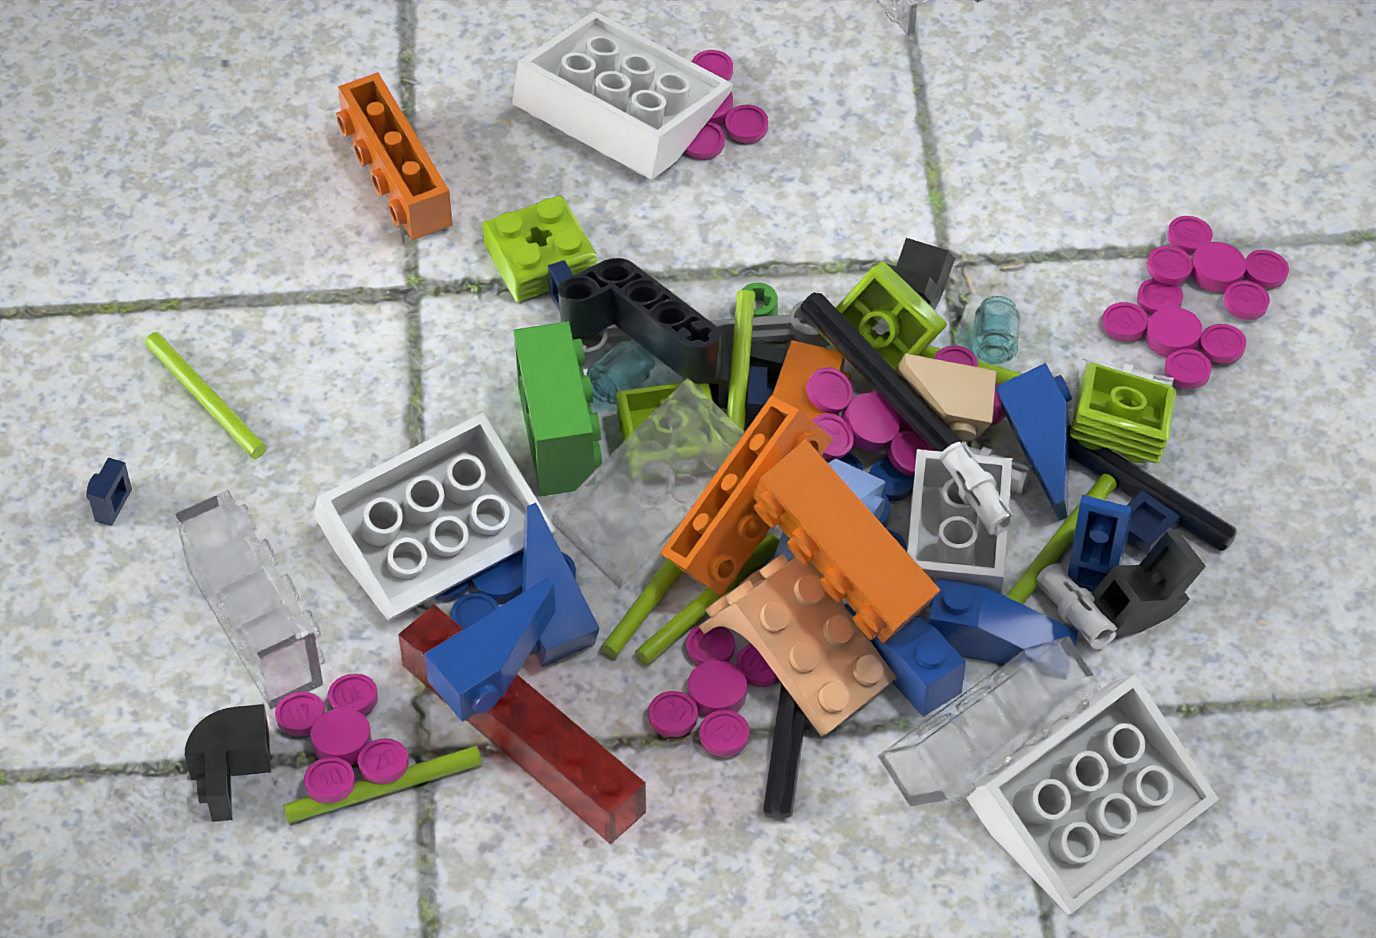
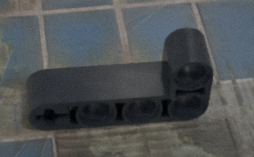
(647, 312)

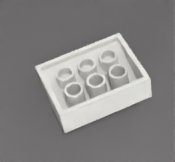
(619, 93)
(429, 517)
(1093, 795)

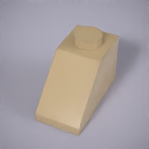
(954, 391)

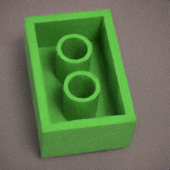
(557, 407)

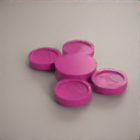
(742, 123)
(1218, 267)
(1174, 333)
(864, 421)
(715, 691)
(341, 738)

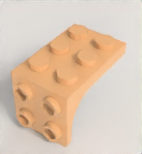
(804, 640)

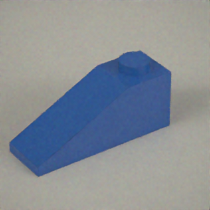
(1040, 421)
(1098, 540)
(573, 623)
(988, 624)
(486, 656)
(924, 663)

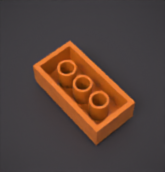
(843, 543)

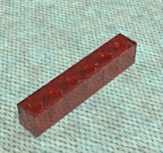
(542, 740)

